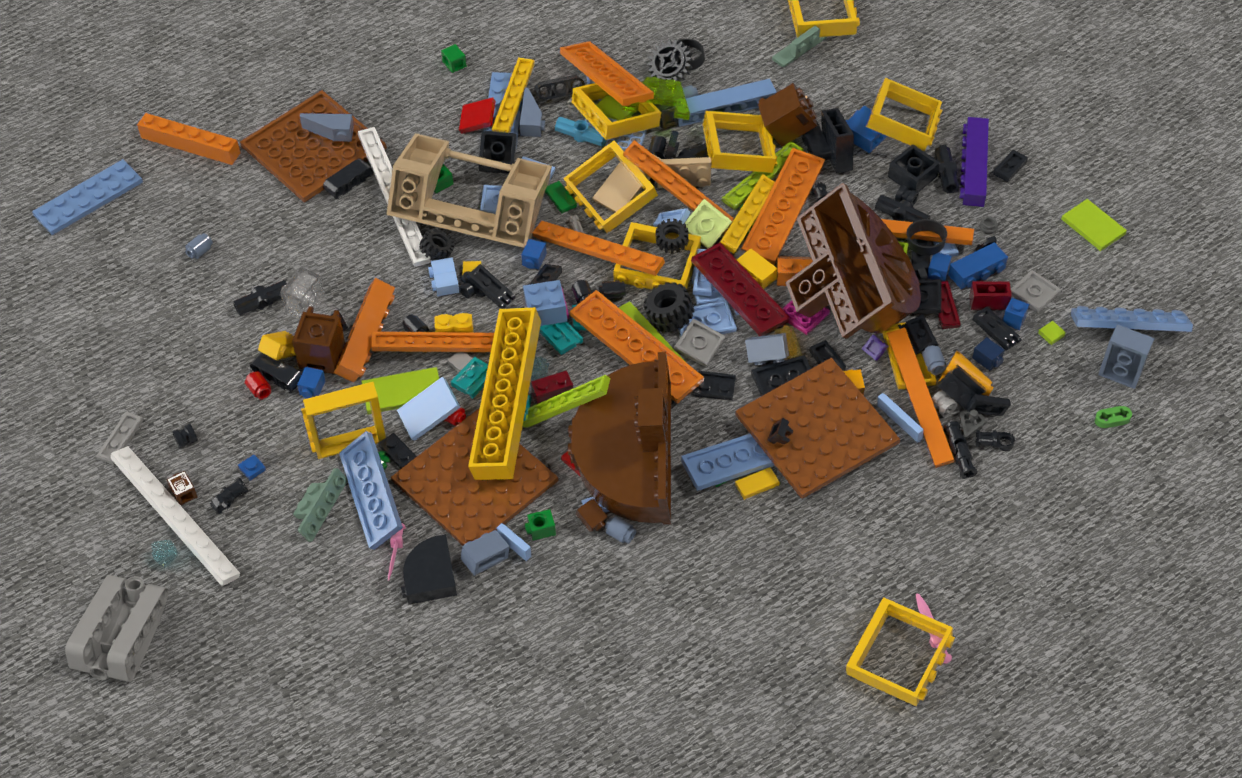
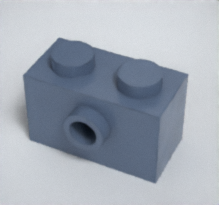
(767, 348)
(484, 552)

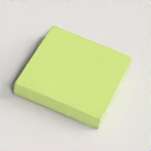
(707, 223)

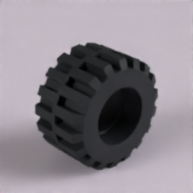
(669, 307)

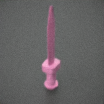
(396, 542)
(934, 640)

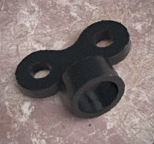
(468, 288)

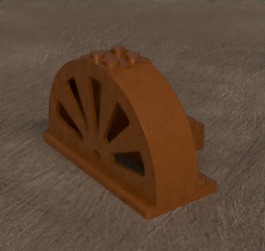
(854, 267)
(626, 443)

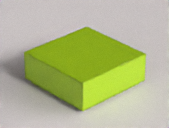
(1052, 332)

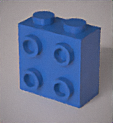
(863, 136)

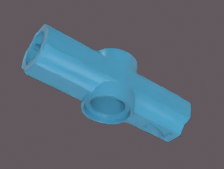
(580, 131)

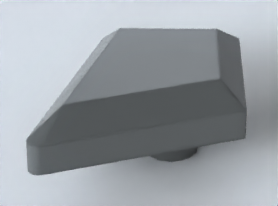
(971, 422)

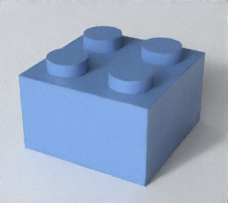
(548, 301)

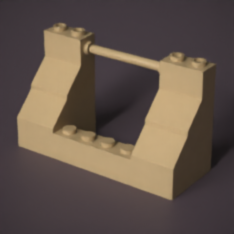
(416, 178)

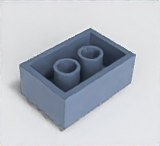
(1126, 356)

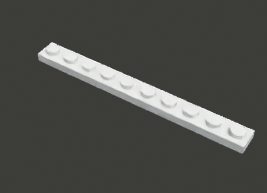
(383, 171)
(175, 516)

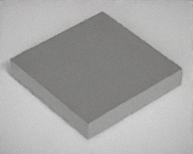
(1035, 291)
(699, 343)

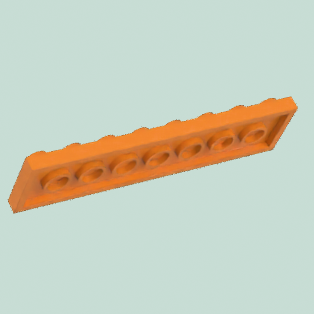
(607, 73)
(783, 205)
(633, 341)

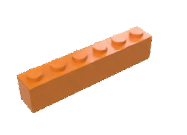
(188, 138)
(368, 319)

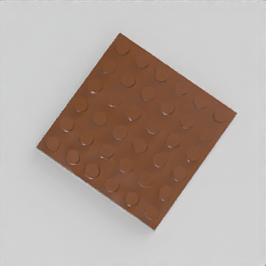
(300, 156)
(830, 425)
(458, 502)

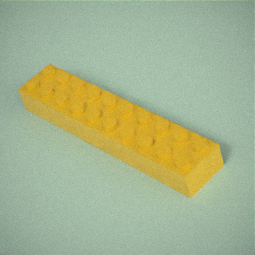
(505, 394)

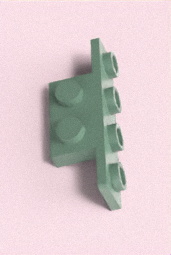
(798, 47)
(318, 503)

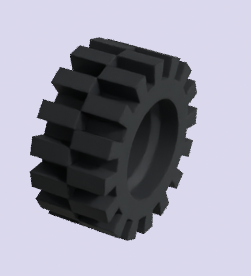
(671, 227)
(432, 239)

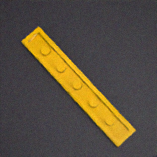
(513, 95)
(747, 214)

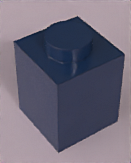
(988, 354)

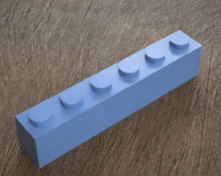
(728, 100)

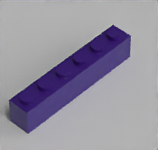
(975, 161)

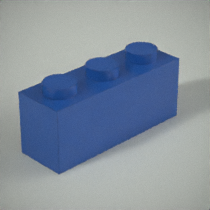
(978, 265)

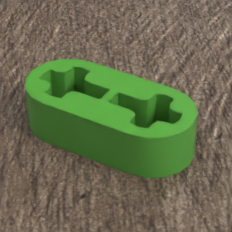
(1113, 417)

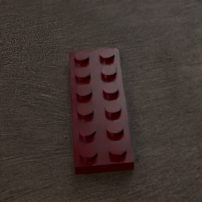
(740, 289)

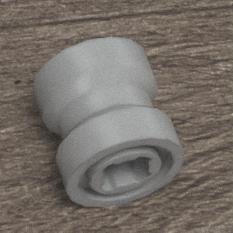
(943, 403)

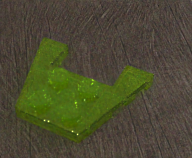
(665, 93)

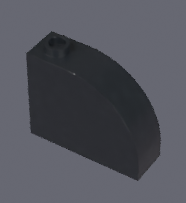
(839, 138)
(428, 572)

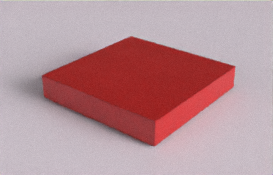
(477, 115)

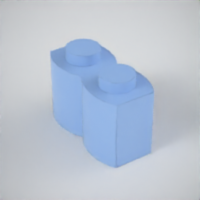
(445, 277)

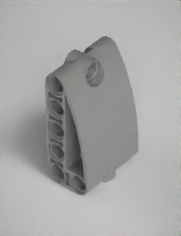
(116, 628)

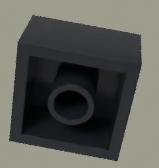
(497, 147)
(913, 169)

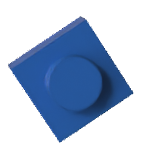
(251, 467)

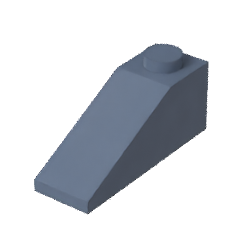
(531, 117)
(332, 126)

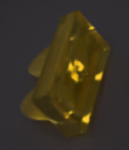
(793, 346)

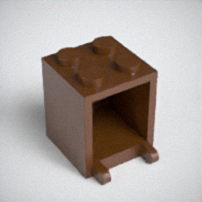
(787, 114)
(318, 341)

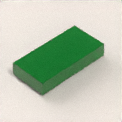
(560, 197)

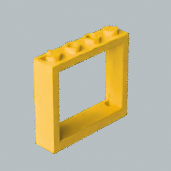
(827, 27)
(909, 98)
(583, 100)
(741, 122)
(592, 166)
(645, 280)
(339, 400)
(910, 617)

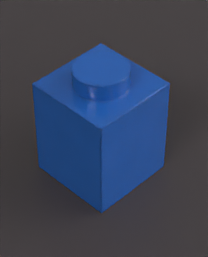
(533, 254)
(939, 266)
(1015, 313)
(311, 382)

